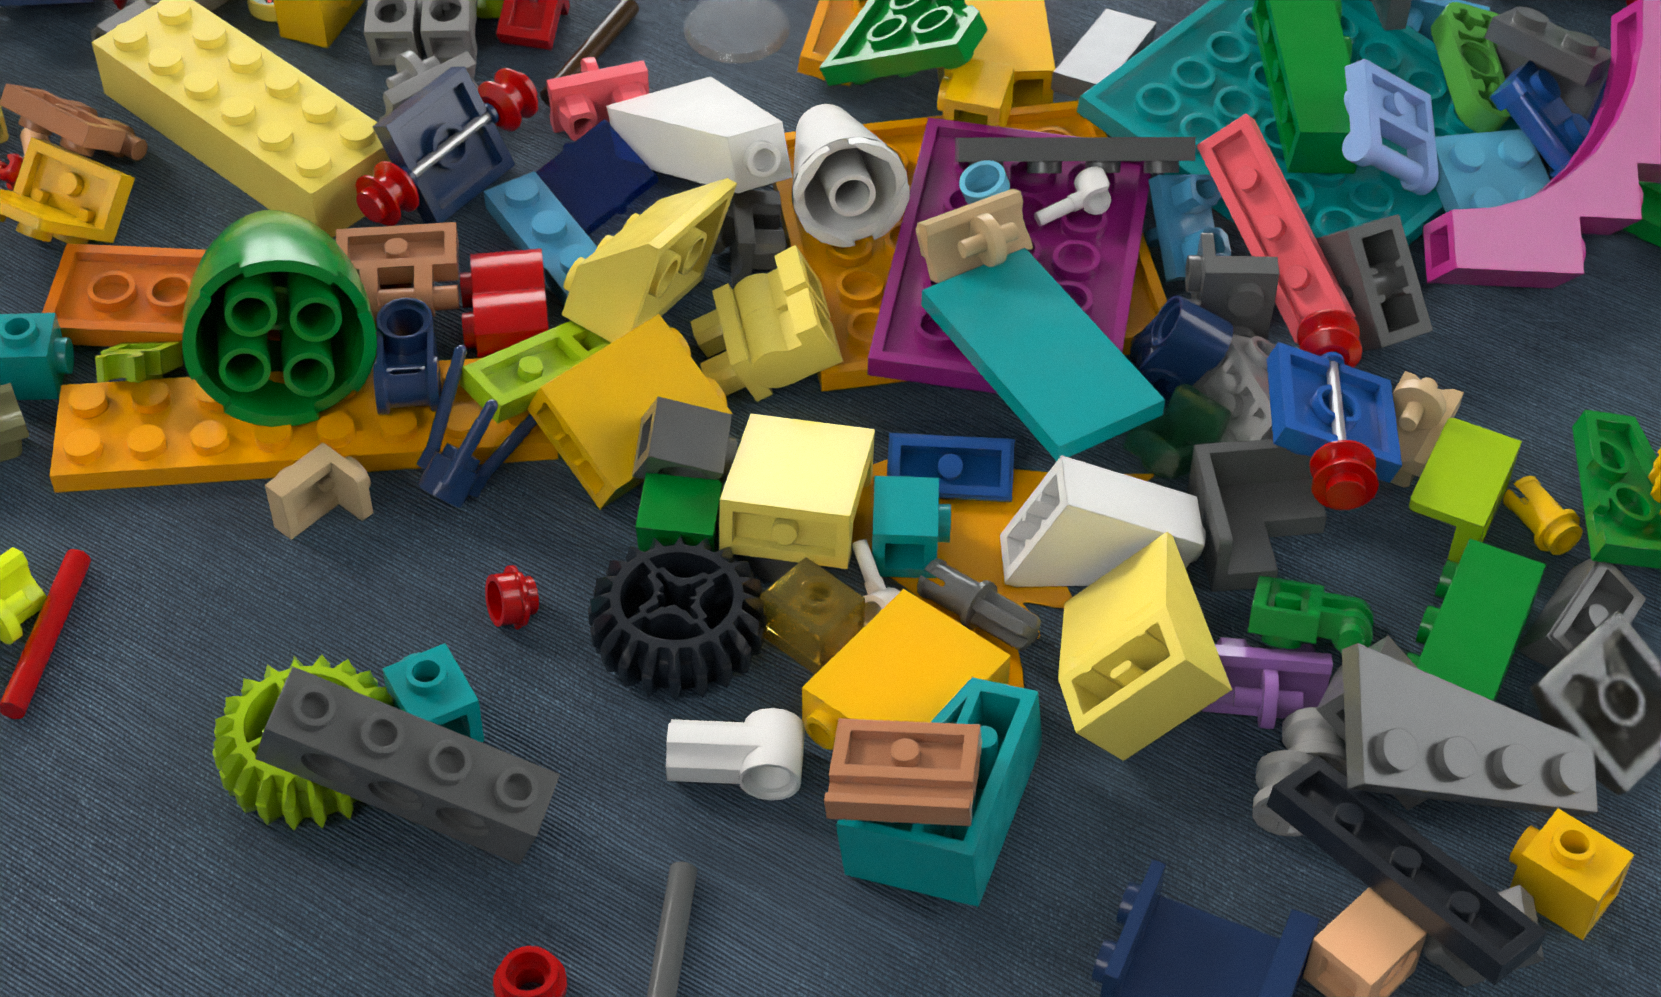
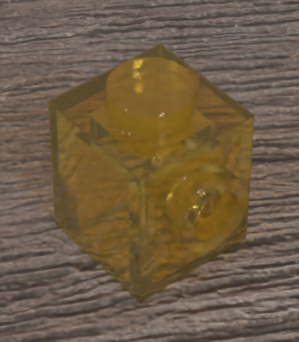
(812, 614)

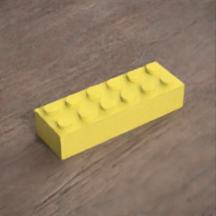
(241, 111)

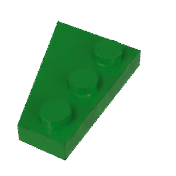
(1616, 489)

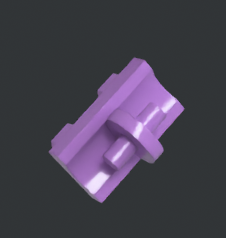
(1270, 680)

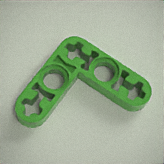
(1470, 65)

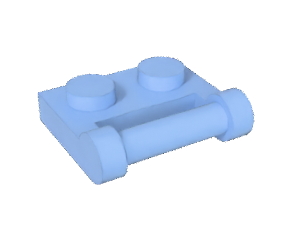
(1397, 111)

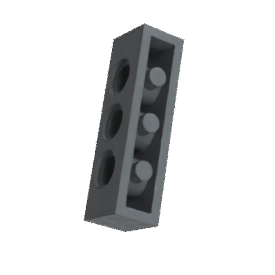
(406, 765)

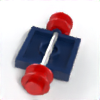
(445, 145)

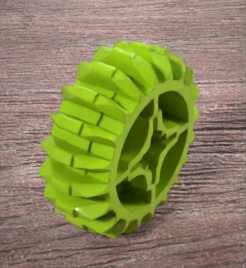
(263, 785)

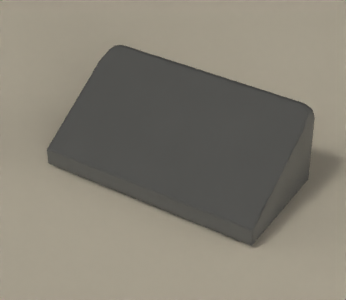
(1577, 607)

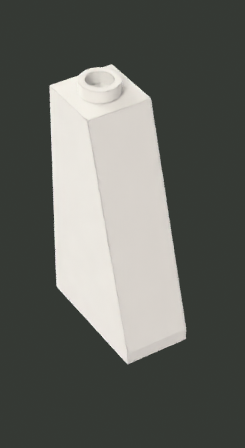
(704, 135)

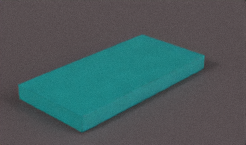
(1042, 354)

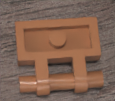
(73, 121)
(405, 256)

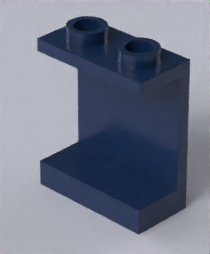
(1191, 953)

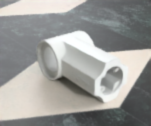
(757, 753)

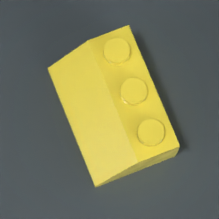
(647, 262)

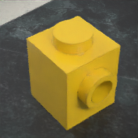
(978, 93)
(1569, 871)

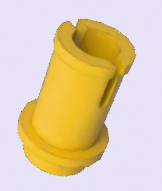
(1552, 526)

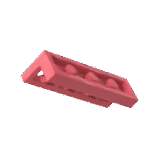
(1271, 220)

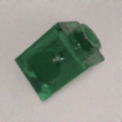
(1169, 440)

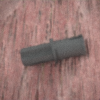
(980, 605)

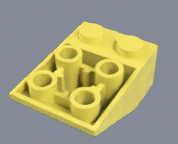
(1138, 652)

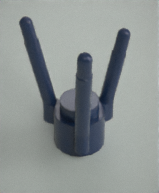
(452, 472)

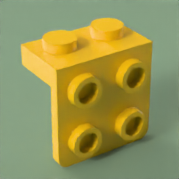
(65, 196)

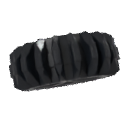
(678, 601)

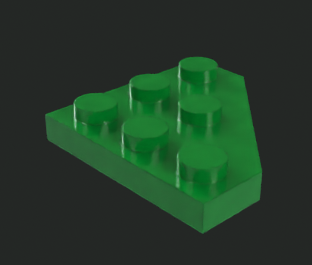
(904, 39)

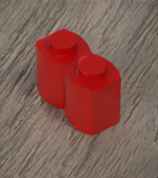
(505, 298)

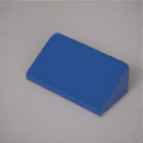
(965, 465)

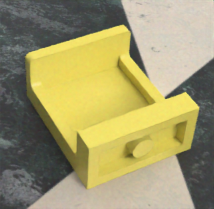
(795, 490)

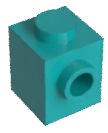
(34, 355)
(908, 525)
(435, 690)

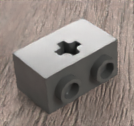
(1378, 281)

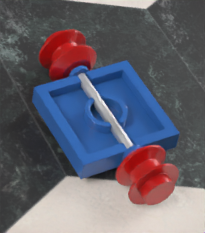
(1334, 411)

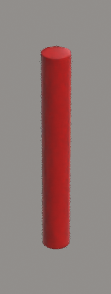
(44, 634)

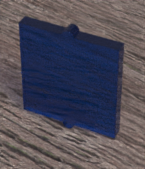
(597, 176)

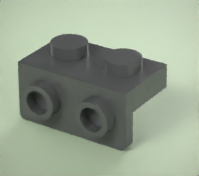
(1233, 287)

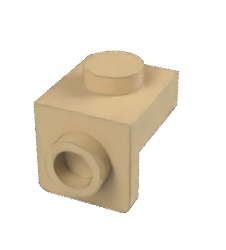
(314, 487)

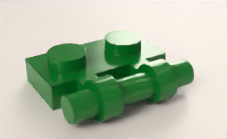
(1300, 612)

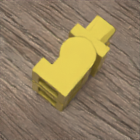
(771, 329)

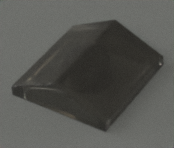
(1610, 697)

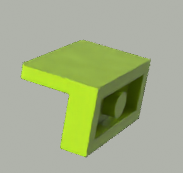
(1465, 480)

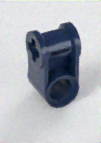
(1180, 345)
(407, 357)

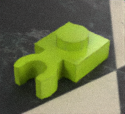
(138, 361)

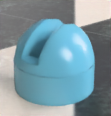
(983, 181)

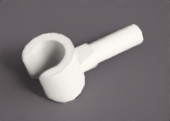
(1091, 195)
(878, 594)

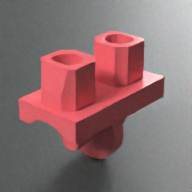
(582, 99)

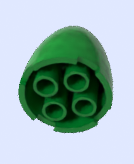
(284, 277)

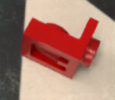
(530, 22)

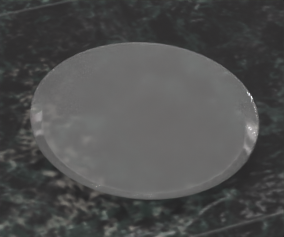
(736, 30)

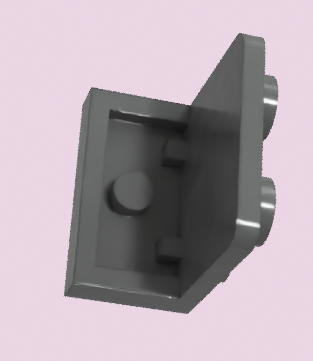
(1569, 56)

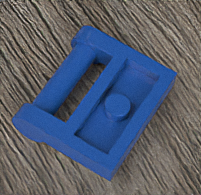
(1537, 108)

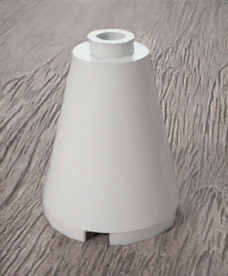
(845, 179)

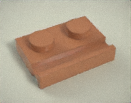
(904, 772)

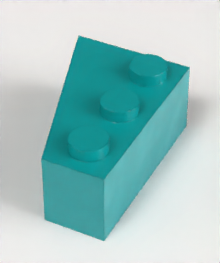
(957, 859)

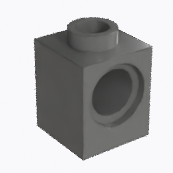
(684, 441)

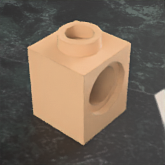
(1365, 950)

